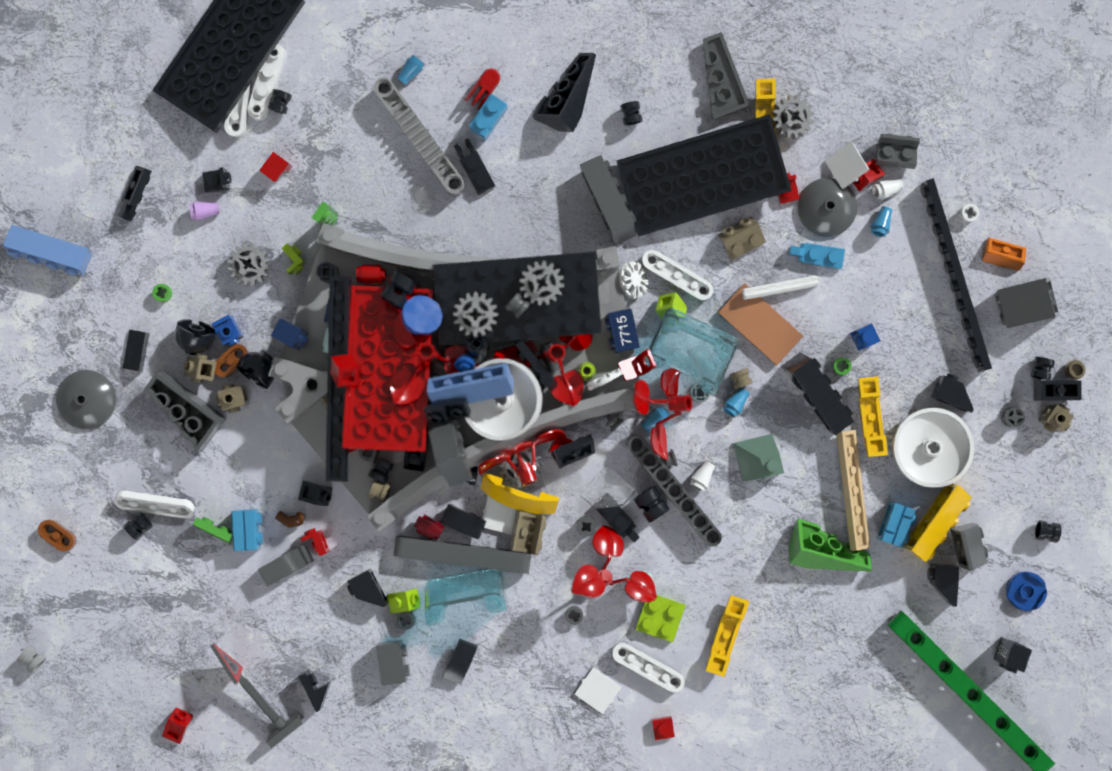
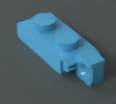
(818, 255)

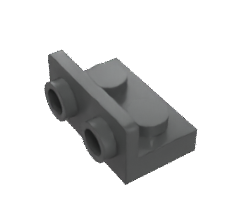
(897, 151)

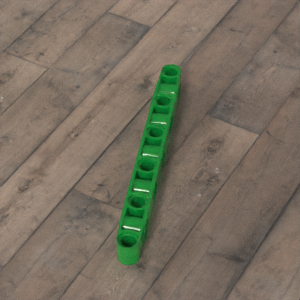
(961, 684)

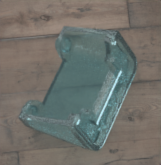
(693, 349)
(464, 587)

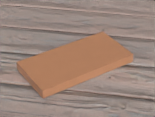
(761, 325)

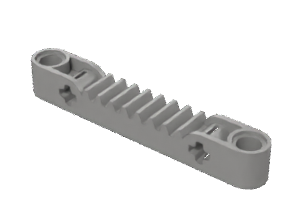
(419, 136)

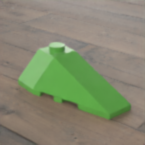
(819, 550)

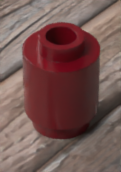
(429, 527)

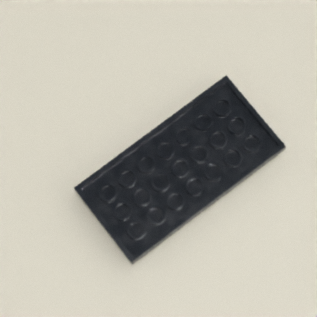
(225, 56)
(704, 175)
(571, 314)

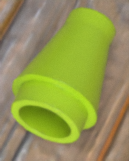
(591, 375)

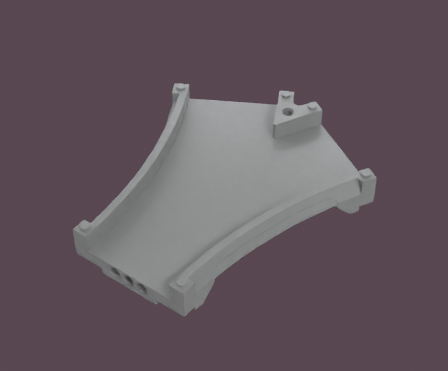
(408, 487)

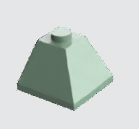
(758, 458)

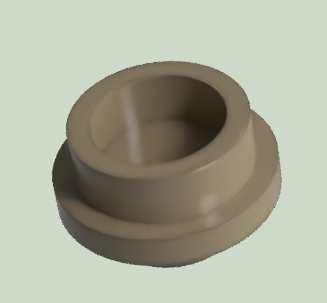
(1075, 369)

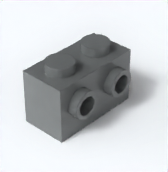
(392, 662)

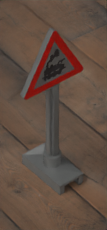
(283, 727)

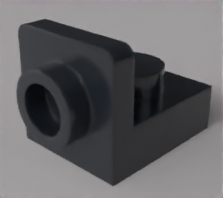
(216, 180)
(315, 493)

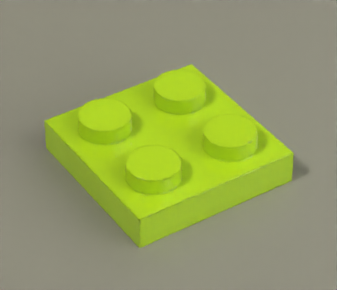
(661, 618)

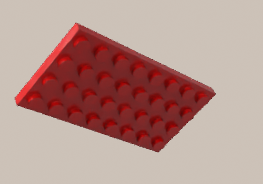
(370, 414)

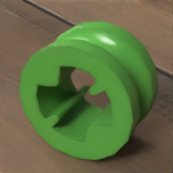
(156, 290)
(845, 371)

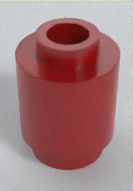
(370, 274)

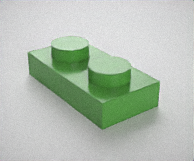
(207, 526)

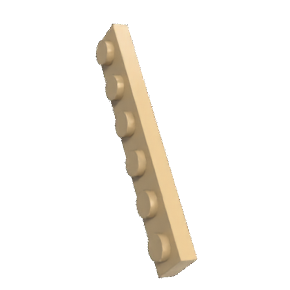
(853, 490)

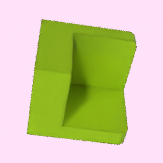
(670, 301)

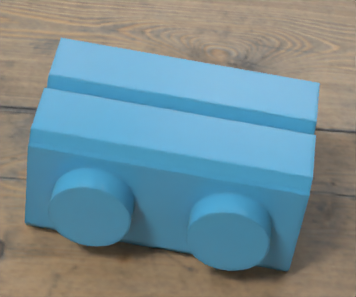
(488, 117)
(897, 524)
(246, 529)

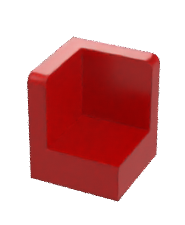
(274, 167)
(344, 370)

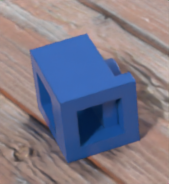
(235, 333)
(865, 337)

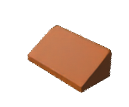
(1004, 254)

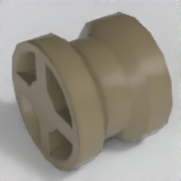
(741, 378)
(379, 491)

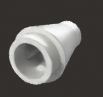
(885, 189)
(702, 476)

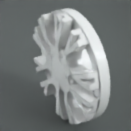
(634, 279)
(604, 379)

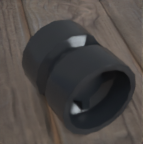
(401, 284)
(651, 504)

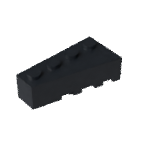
(819, 392)

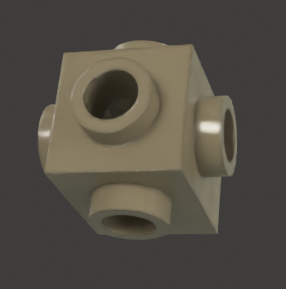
(199, 368)
(239, 398)
(1050, 418)

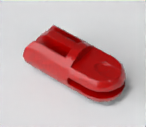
(487, 83)

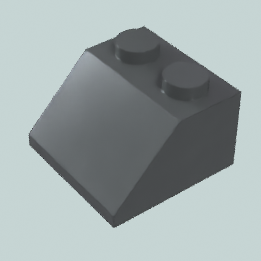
(969, 546)

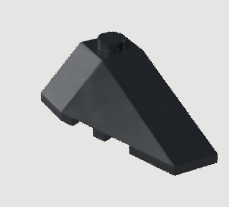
(567, 100)

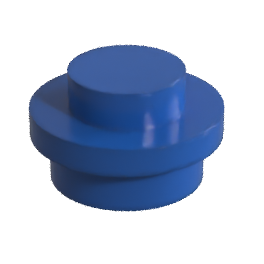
(464, 363)

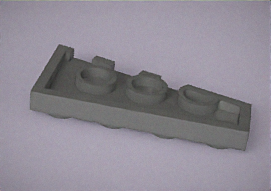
(723, 80)

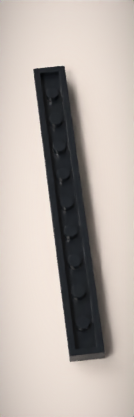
(953, 267)
(337, 345)

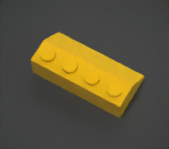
(937, 521)

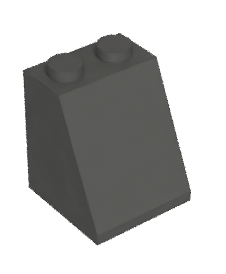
(1027, 303)

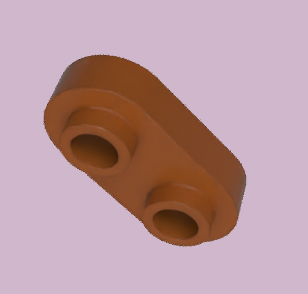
(230, 359)
(57, 537)

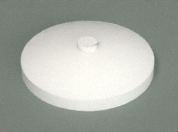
(509, 415)
(933, 447)

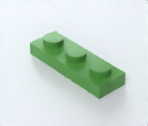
(325, 214)

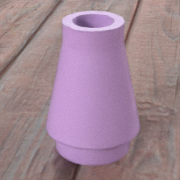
(202, 210)

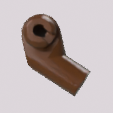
(290, 521)

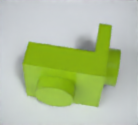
(294, 254)
(403, 601)

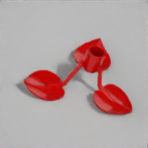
(571, 384)
(407, 386)
(675, 402)
(525, 471)
(592, 583)

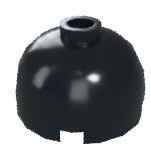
(194, 337)
(256, 367)

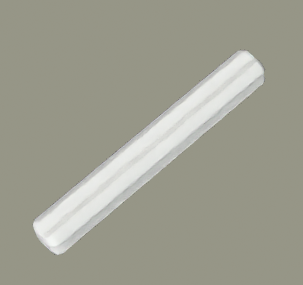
(780, 287)

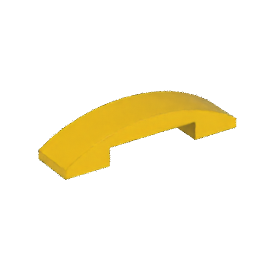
(765, 97)
(871, 416)
(518, 499)
(726, 635)

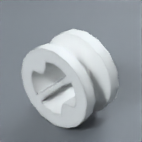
(974, 209)

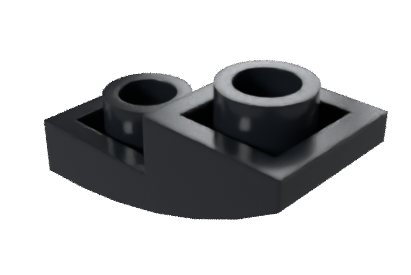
(442, 411)
(463, 522)
(460, 661)

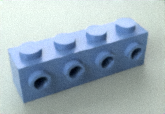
(47, 250)
(473, 385)

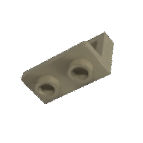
(742, 237)
(527, 532)

